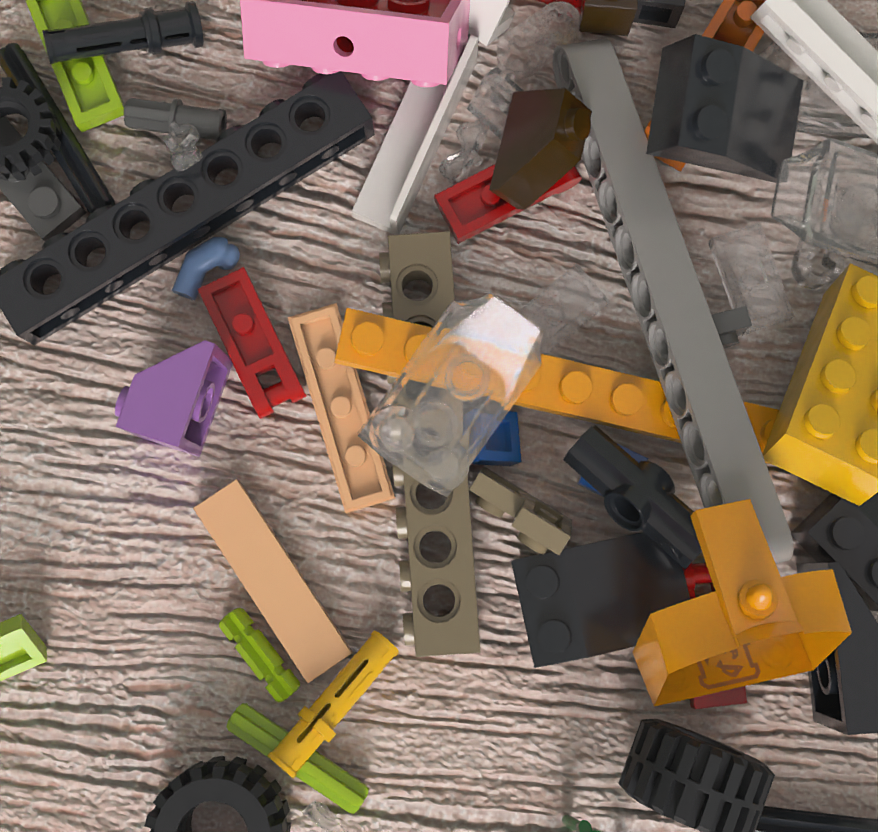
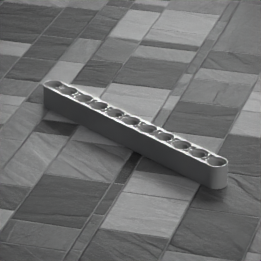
(668, 294)

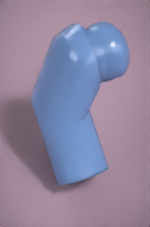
(200, 261)

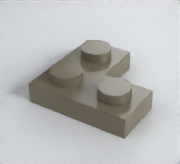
(538, 523)

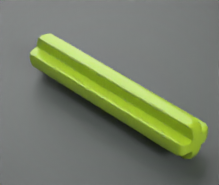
(316, 772)

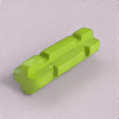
(259, 654)

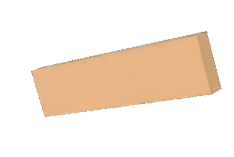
(340, 410)
(273, 580)

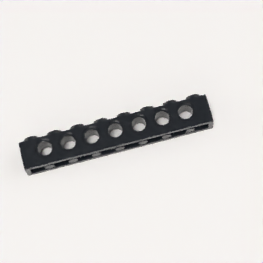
(174, 233)

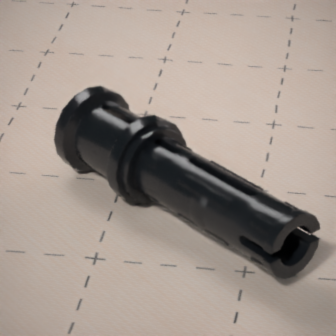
(148, 31)

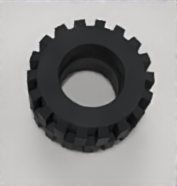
(695, 779)
(221, 782)

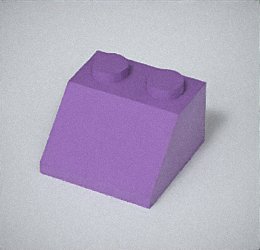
(176, 398)

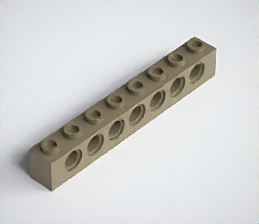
(456, 632)

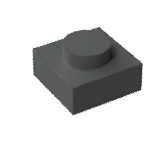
(731, 325)

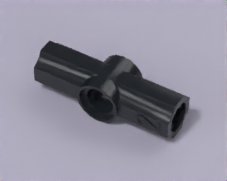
(636, 494)

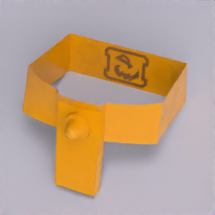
(749, 626)

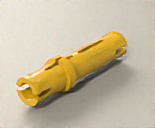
(333, 704)

